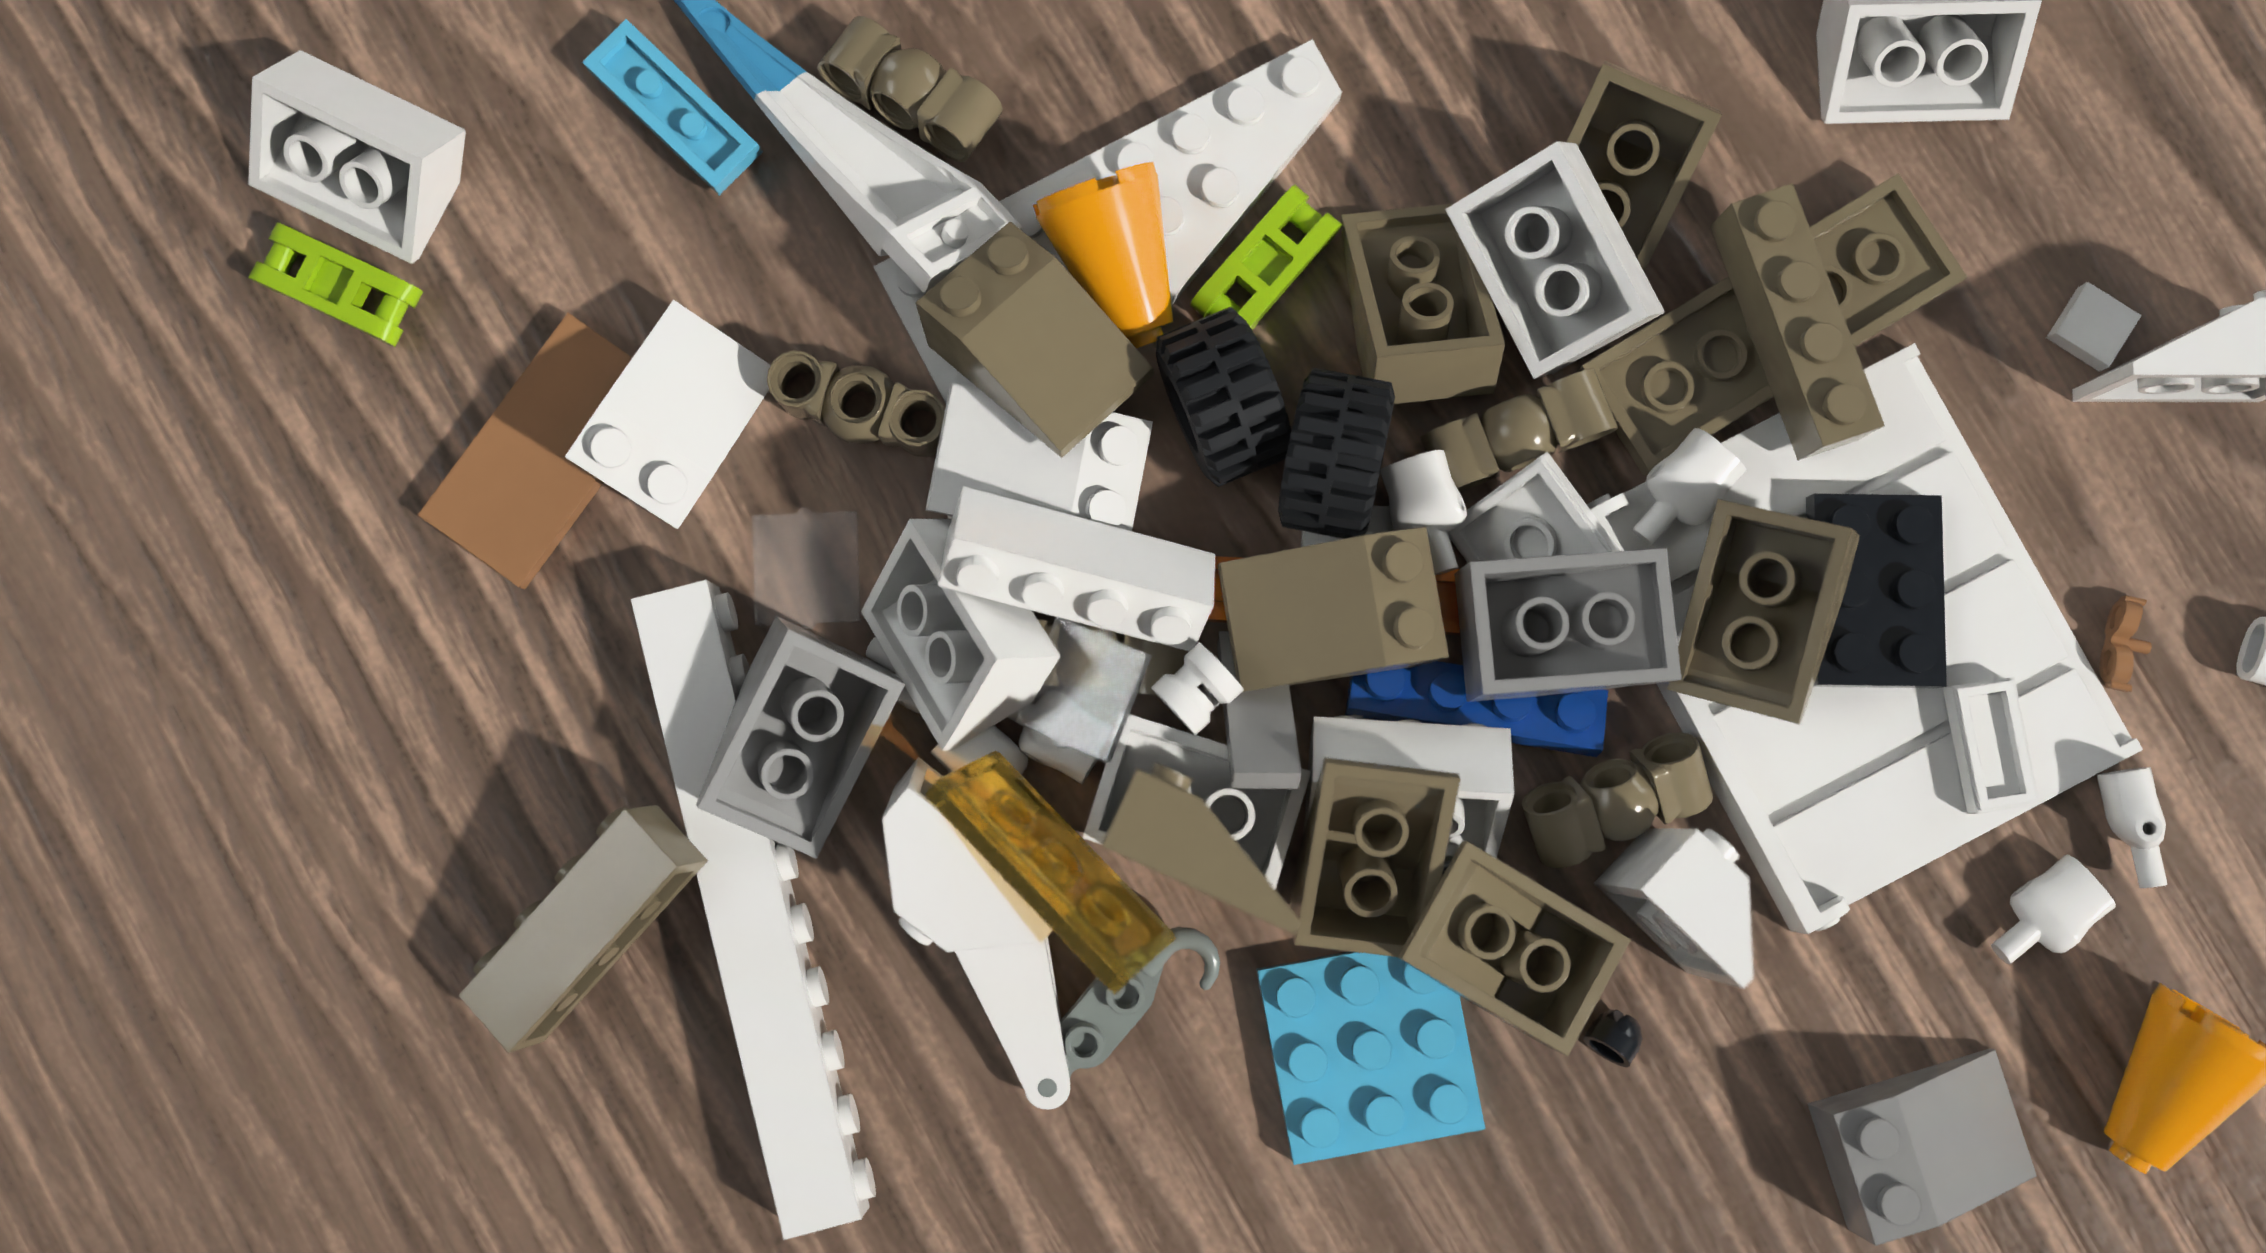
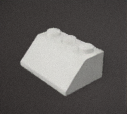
(1921, 59)
(352, 154)
(956, 652)
(1472, 750)
(1687, 900)

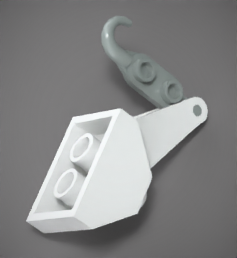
(968, 908)

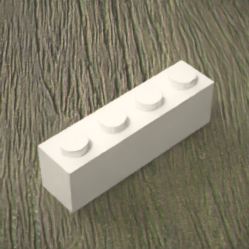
(1078, 569)

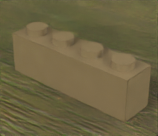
(1795, 322)
(581, 926)

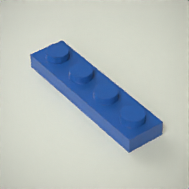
(1438, 696)

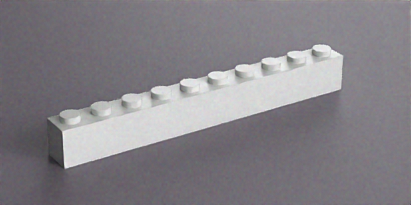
(755, 926)

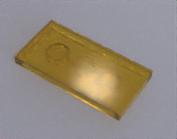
(1052, 868)

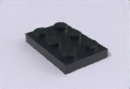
(1894, 597)

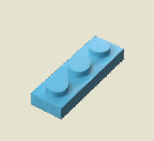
(672, 106)

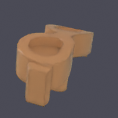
(2117, 653)

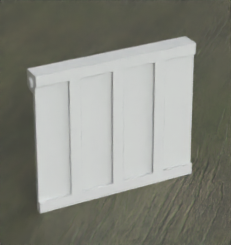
(1875, 771)

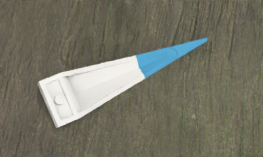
(885, 184)

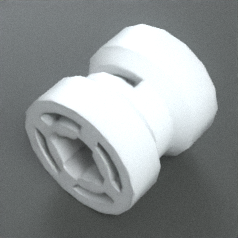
(1181, 689)

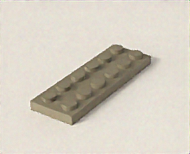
(1700, 358)

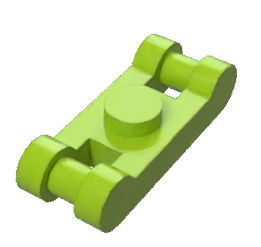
(1268, 258)
(335, 284)

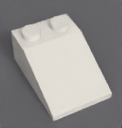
(2207, 364)
(672, 415)
(998, 455)

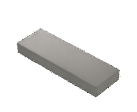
(1259, 734)

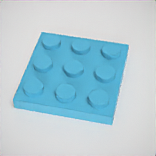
(1366, 1055)

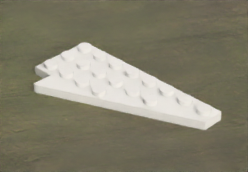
(1210, 169)

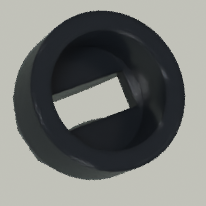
(1615, 1037)

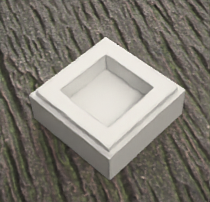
(2093, 326)

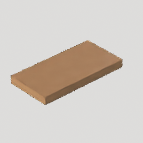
(512, 485)

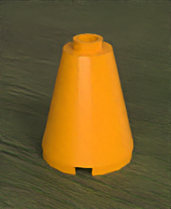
(1115, 247)
(2181, 1081)

